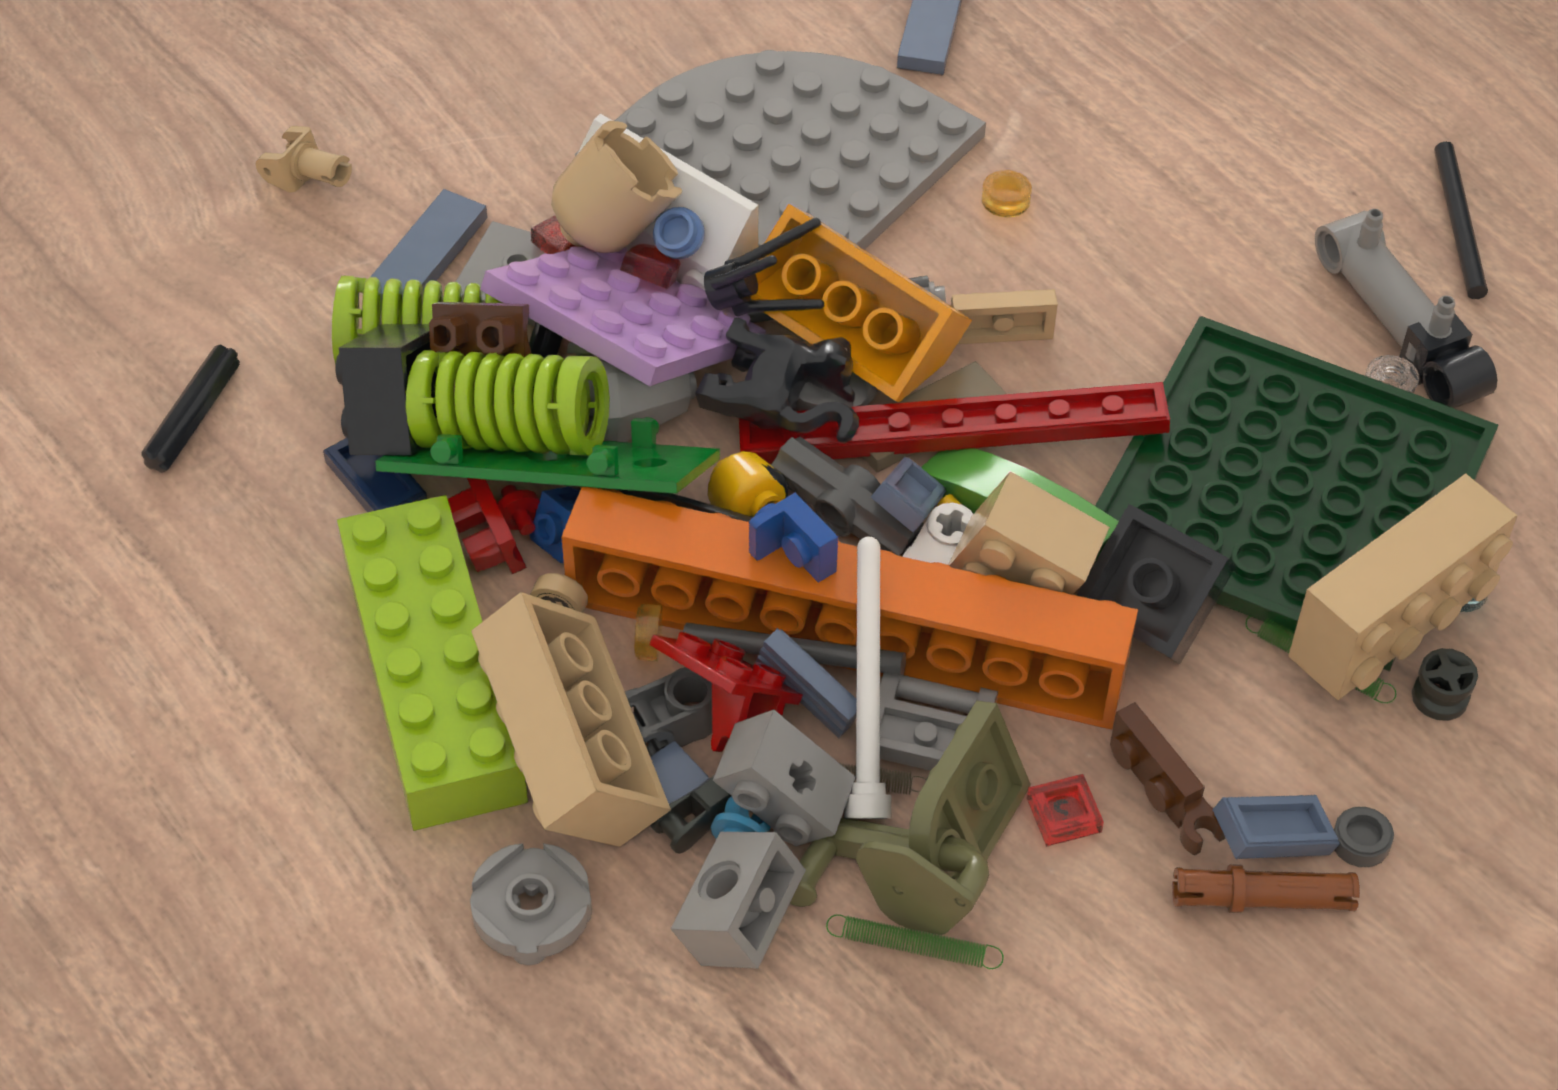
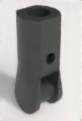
(705, 804)

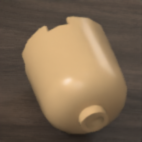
(613, 190)

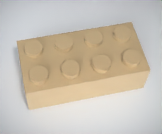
(1402, 587)
(569, 721)

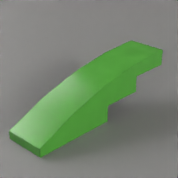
(975, 474)

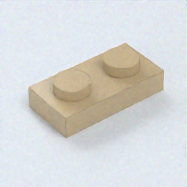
(1007, 315)

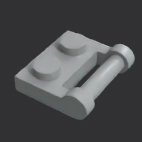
(919, 733)

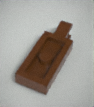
(1165, 776)

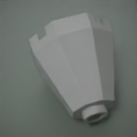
(637, 400)

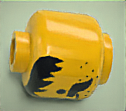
(745, 484)

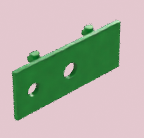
(611, 465)

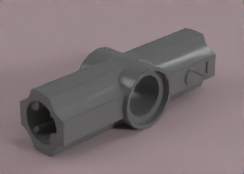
(841, 496)

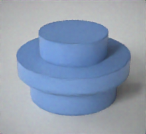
(678, 233)

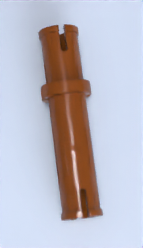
(1264, 889)

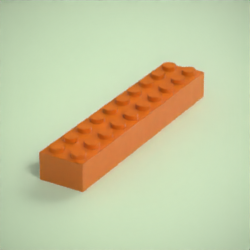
(955, 625)

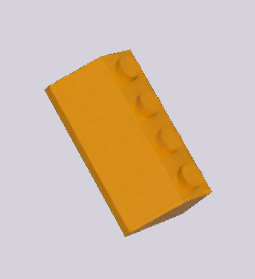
(891, 322)

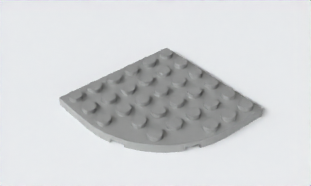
(810, 135)

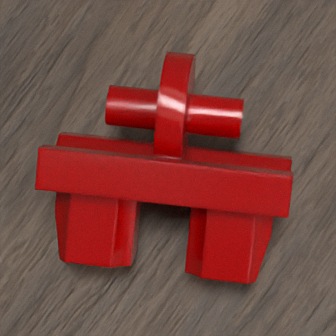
(496, 542)

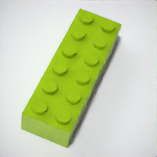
(426, 664)

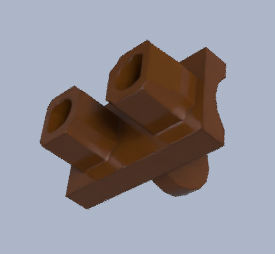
(479, 328)

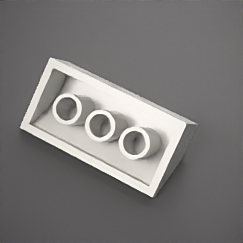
(727, 217)

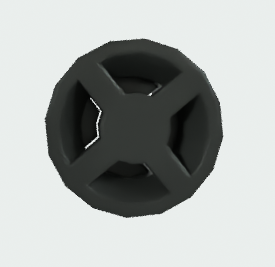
(1455, 674)

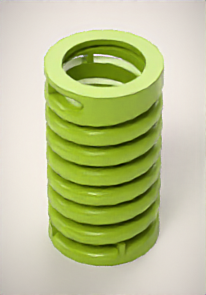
(393, 307)
(523, 426)

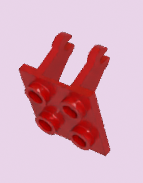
(737, 686)

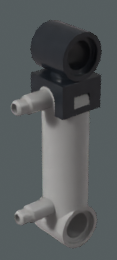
(1427, 333)

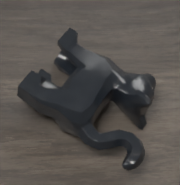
(776, 375)

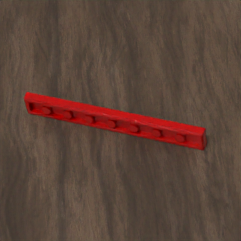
(982, 422)

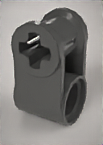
(662, 711)

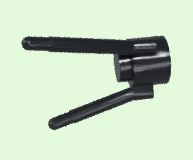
(737, 280)

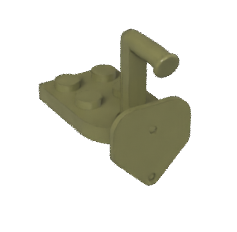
(939, 865)

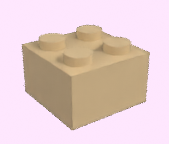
(1030, 538)

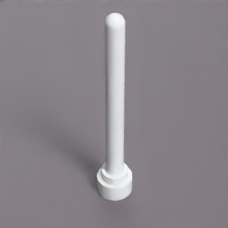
(867, 794)

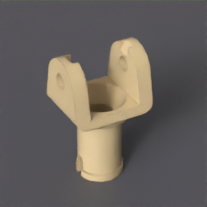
(302, 162)

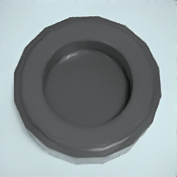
(1363, 836)

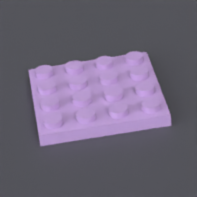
(617, 315)

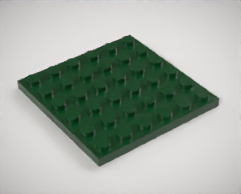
(1287, 463)

